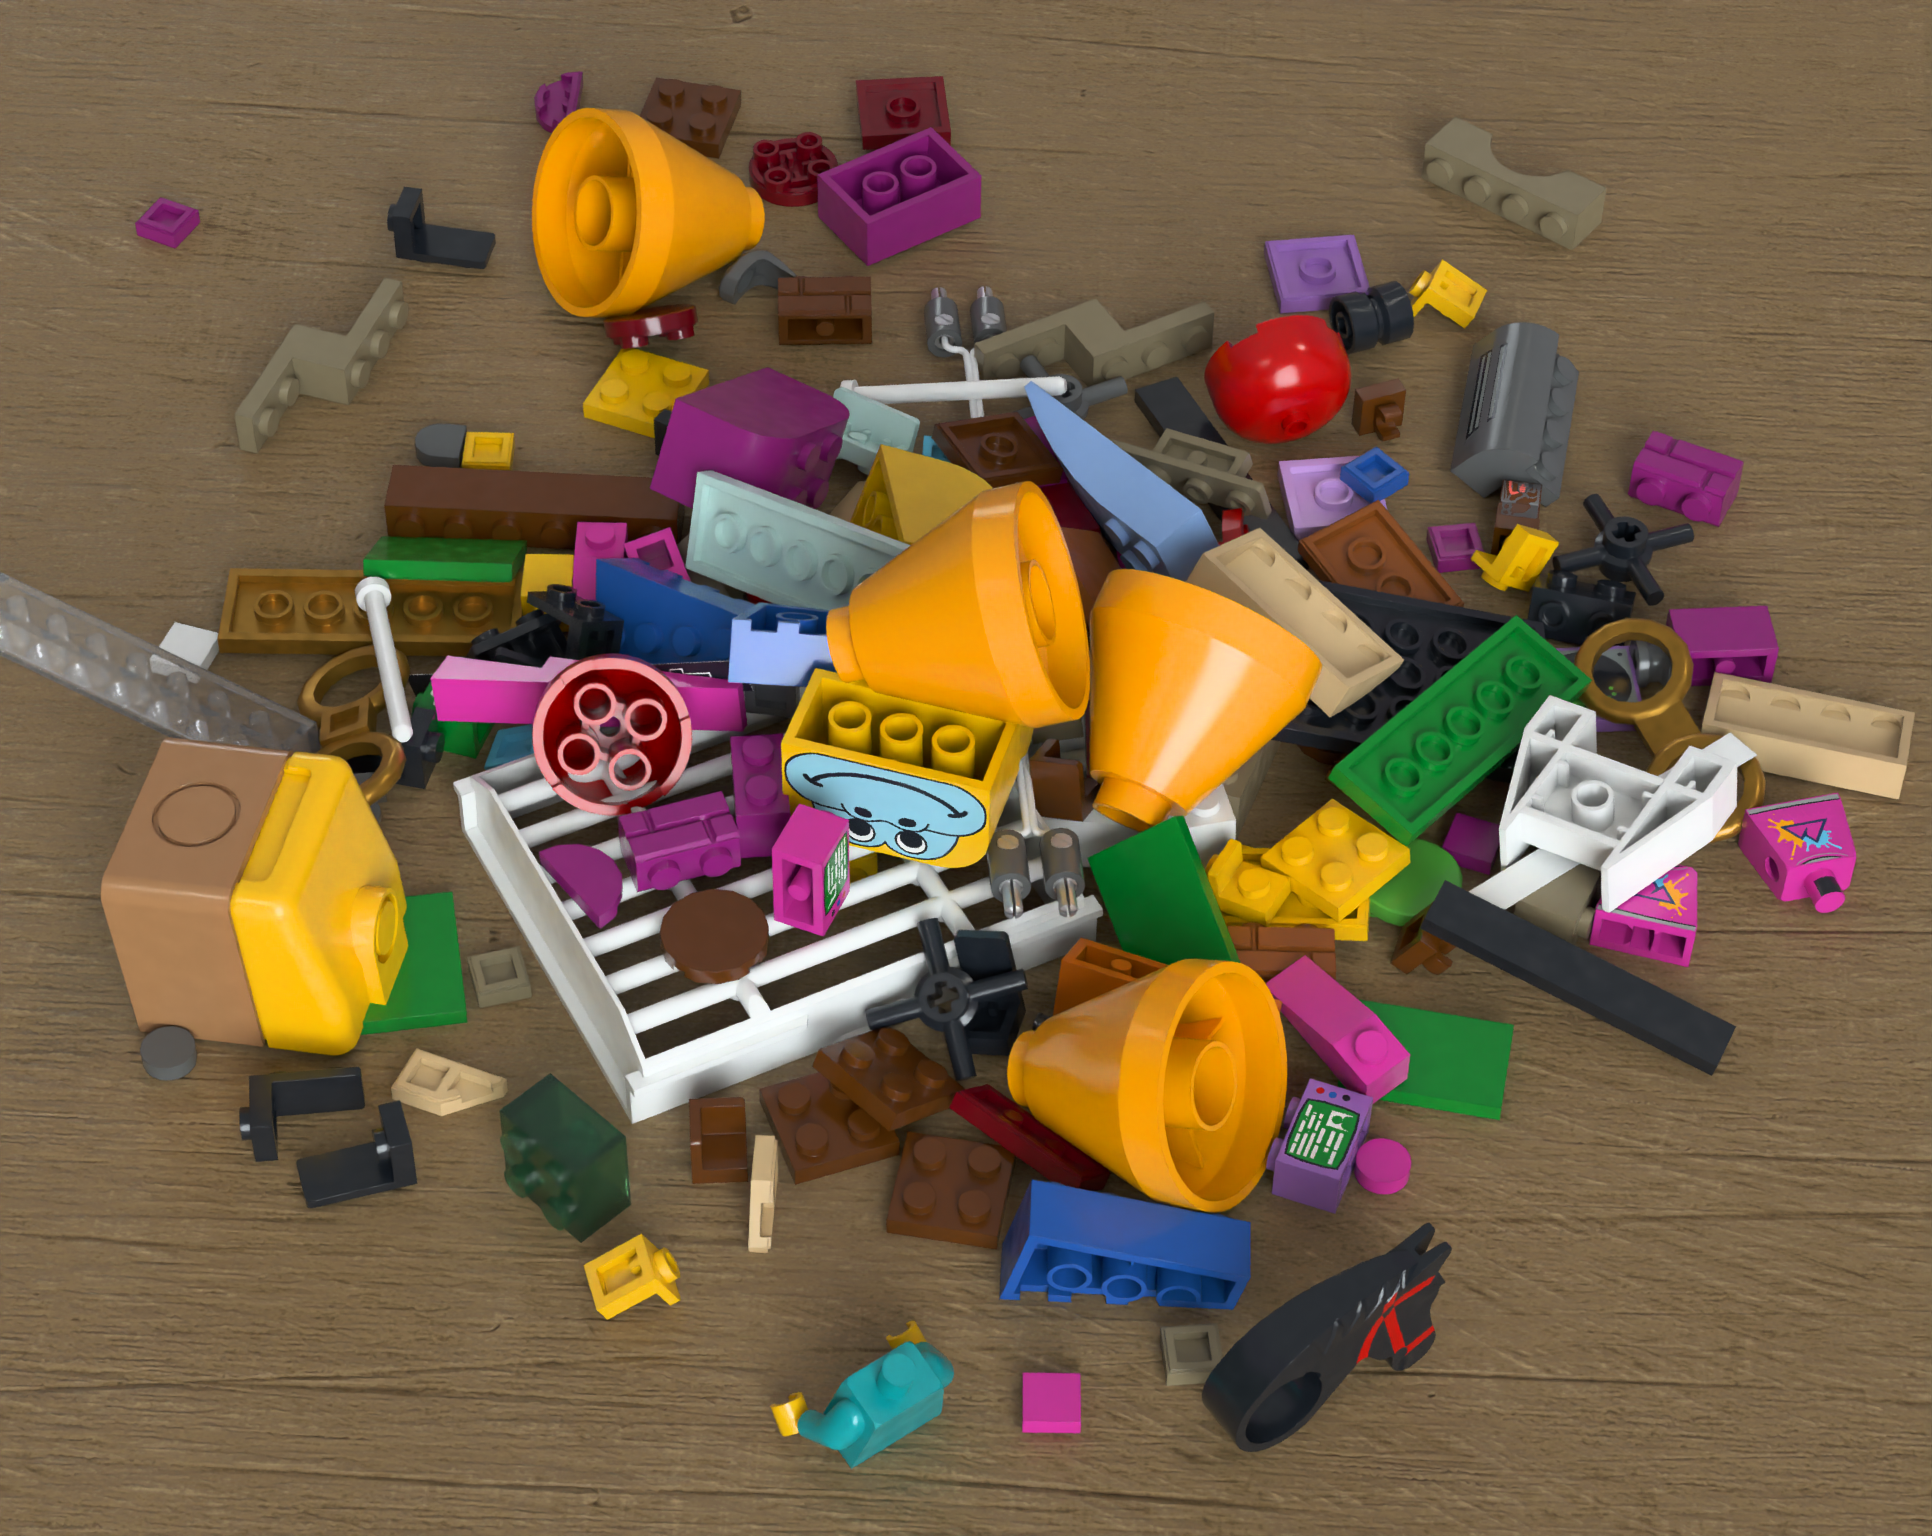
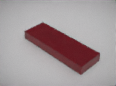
(1028, 1138)

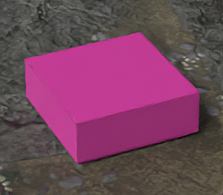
(1051, 1402)

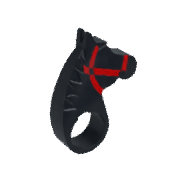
(1310, 1344)

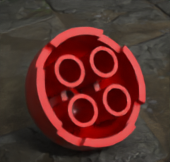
(1280, 380)
(651, 727)

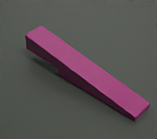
(510, 692)

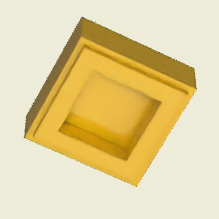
(488, 450)

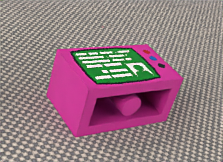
(811, 869)

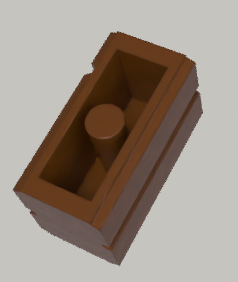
(824, 310)

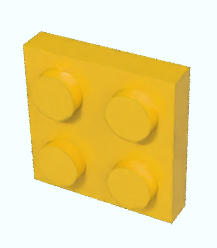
(640, 388)
(1336, 859)

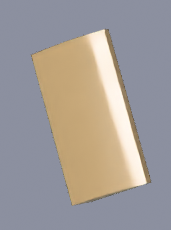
(1273, 584)
(1813, 734)

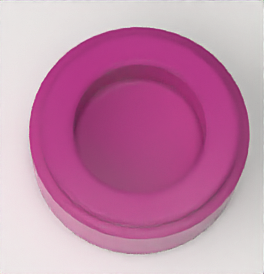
(1382, 1166)

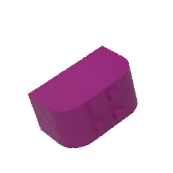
(755, 431)

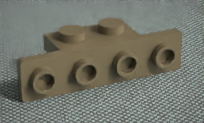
(1204, 471)

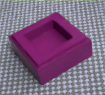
(167, 222)
(1454, 546)
(1473, 843)

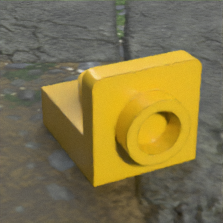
(1447, 292)
(1519, 561)
(1244, 887)
(632, 1275)

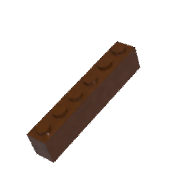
(522, 505)

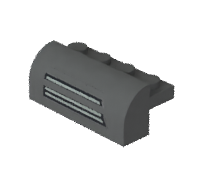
(1516, 411)

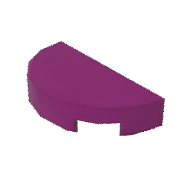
(558, 100)
(587, 878)

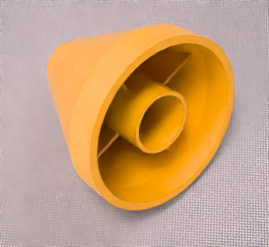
(633, 214)
(974, 616)
(1182, 693)
(1165, 1081)

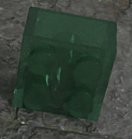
(565, 1158)

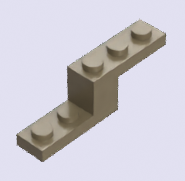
(1096, 343)
(321, 365)

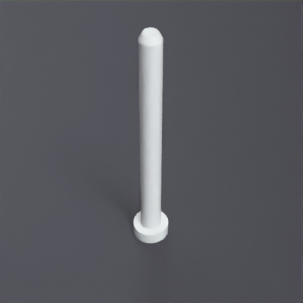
(956, 390)
(373, 597)

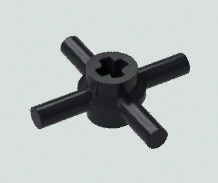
(1623, 549)
(930, 989)

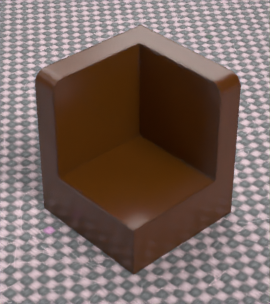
(1060, 784)
(718, 1140)

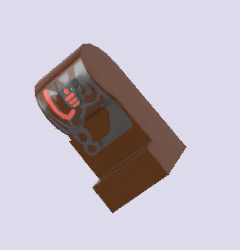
(1517, 505)

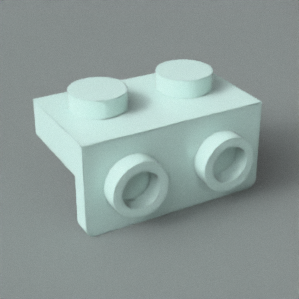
(873, 425)

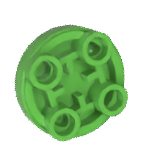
(1416, 884)

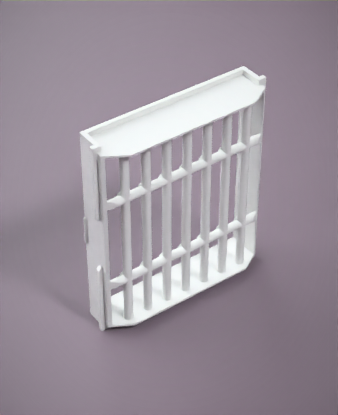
(770, 1036)

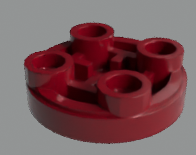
(788, 169)
(668, 320)

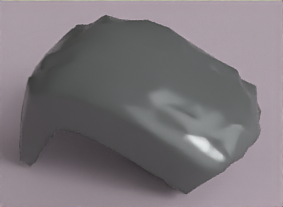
(751, 270)

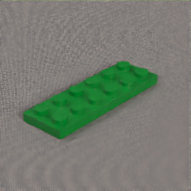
(1456, 730)

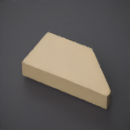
(444, 1084)
(763, 1193)

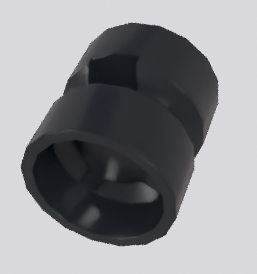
(1372, 317)

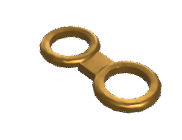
(1662, 719)
(351, 728)

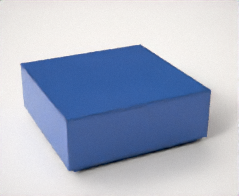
(1374, 475)

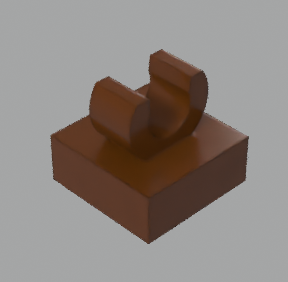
(1379, 409)
(1420, 947)

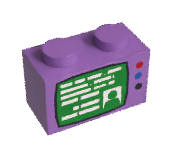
(1319, 1145)

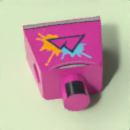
(1801, 849)
(1655, 921)

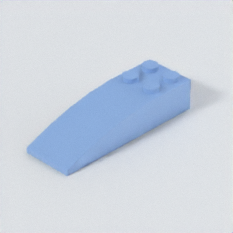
(1134, 507)

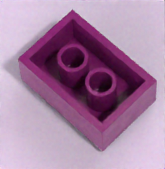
(899, 196)

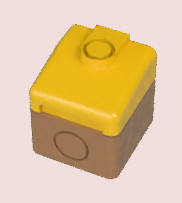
(255, 898)

